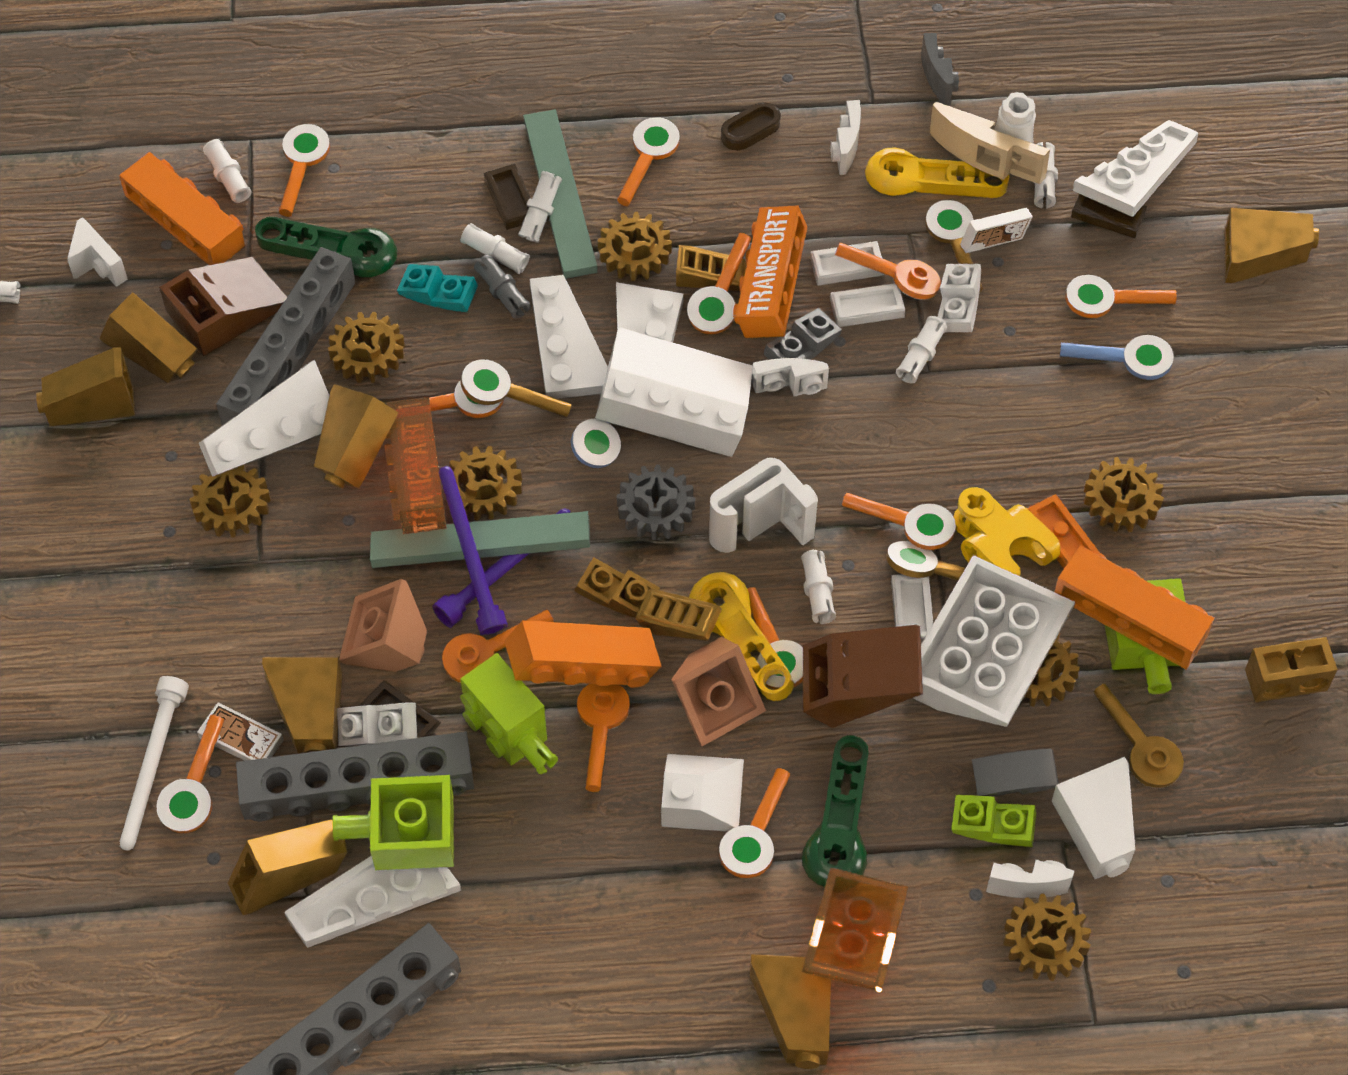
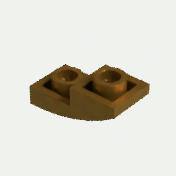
(613, 588)

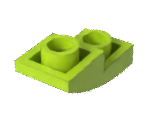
(994, 822)

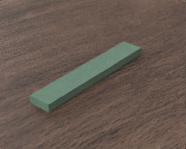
(567, 219)
(491, 539)

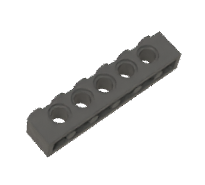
(290, 332)
(337, 766)
(421, 951)

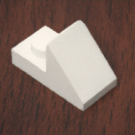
(91, 251)

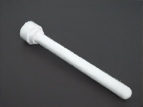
(170, 693)

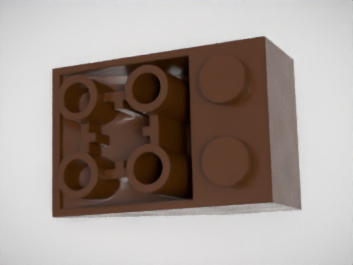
(221, 301)
(861, 672)

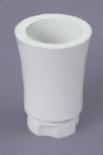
(1017, 117)

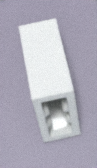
(1099, 817)

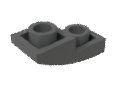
(938, 69)
(806, 339)
(1015, 772)

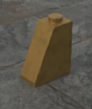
(1266, 242)
(148, 339)
(88, 391)
(352, 436)
(307, 698)
(284, 864)
(795, 1007)

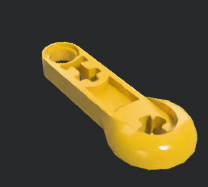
(927, 176)
(738, 627)

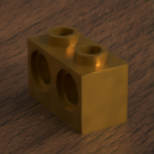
(1290, 669)

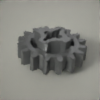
(638, 498)

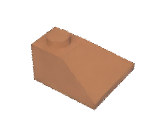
(384, 629)
(717, 690)

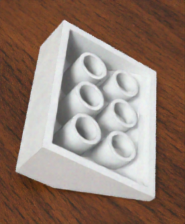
(675, 392)
(989, 643)

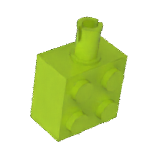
(1131, 655)
(506, 714)
(406, 824)

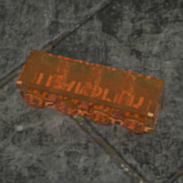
(415, 468)

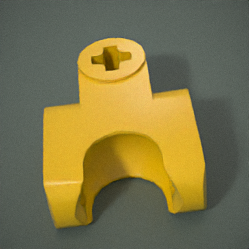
(1002, 533)

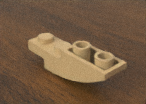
(985, 148)

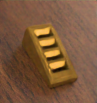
(703, 258)
(659, 604)

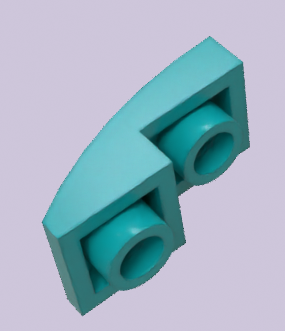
(430, 287)

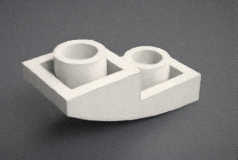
(846, 142)
(959, 296)
(801, 375)
(376, 723)
(1047, 878)

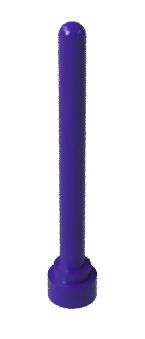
(451, 608)
(489, 618)

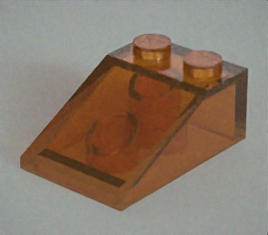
(856, 929)

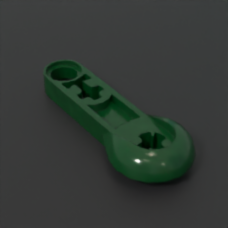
(348, 244)
(840, 820)

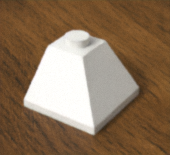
(701, 792)

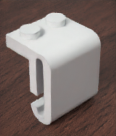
(760, 500)

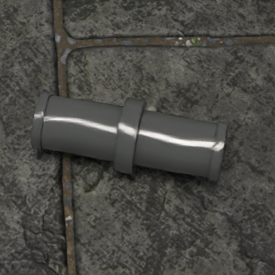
(502, 286)

